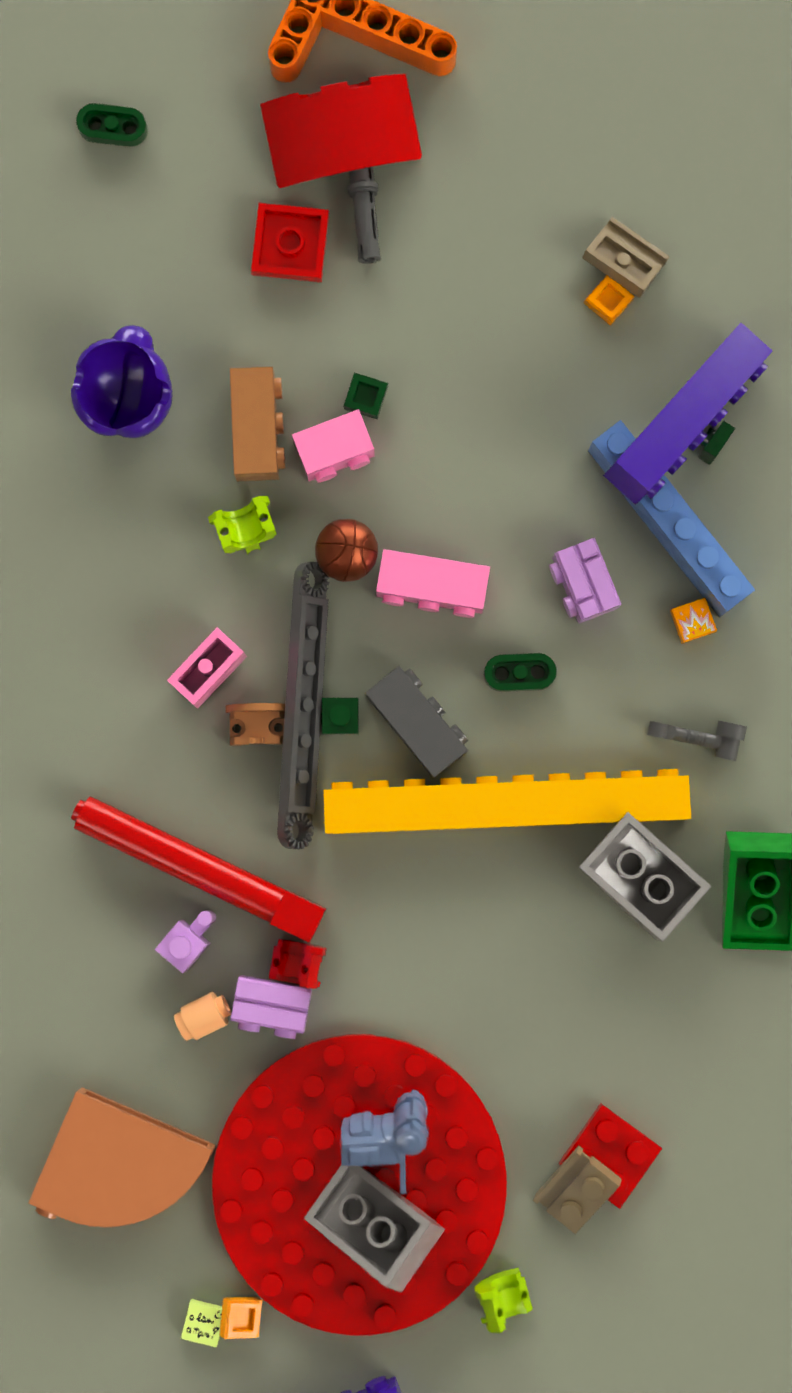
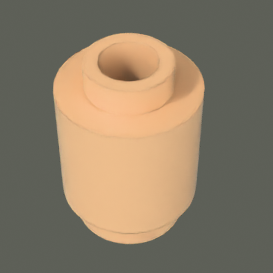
(202, 1016)

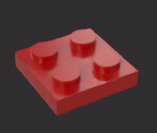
(290, 242)
(618, 1148)

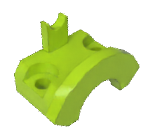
(244, 526)
(502, 1297)

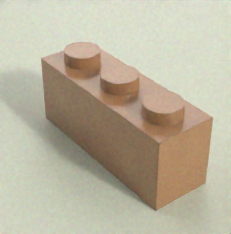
(256, 424)

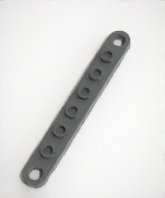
(303, 706)

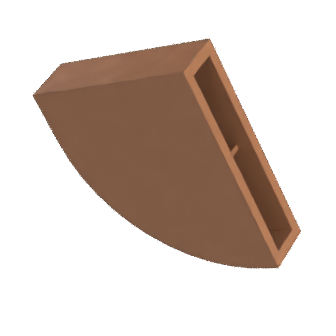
(116, 1165)

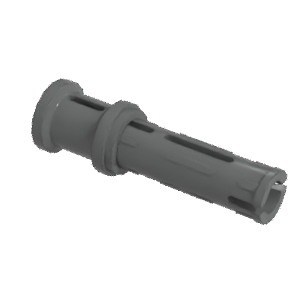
(363, 191)

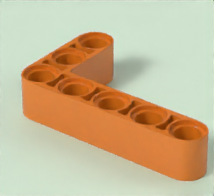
(356, 27)

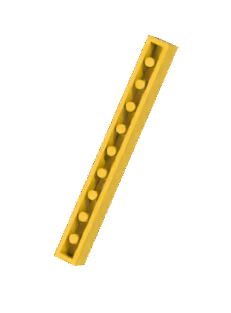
(507, 803)

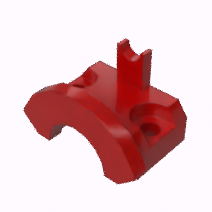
(296, 963)

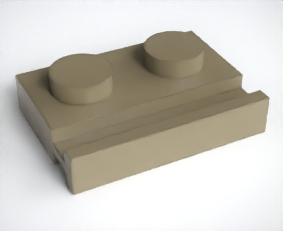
(625, 257)
(577, 1189)

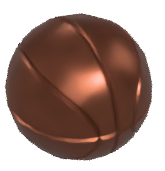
(346, 550)

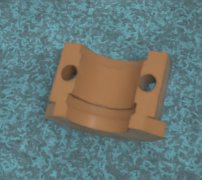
(256, 723)

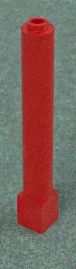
(198, 868)

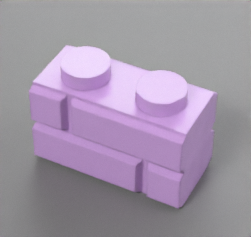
(585, 581)
(271, 1005)

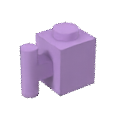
(185, 941)

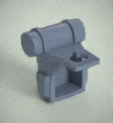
(386, 1137)

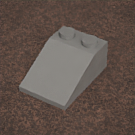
(644, 877)
(374, 1225)

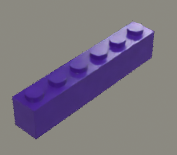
(688, 413)

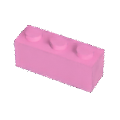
(432, 583)

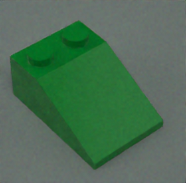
(757, 891)

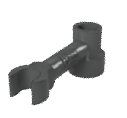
(725, 741)

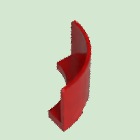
(341, 129)

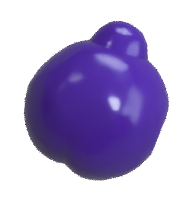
(122, 385)

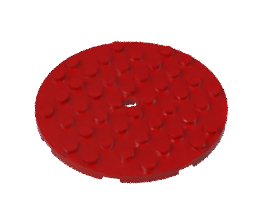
(286, 1149)

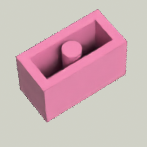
(334, 446)
(207, 668)

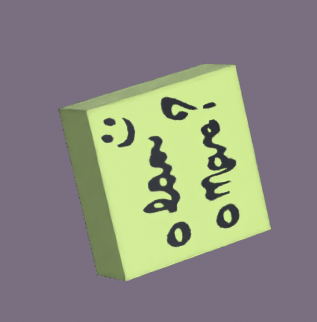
(202, 1323)

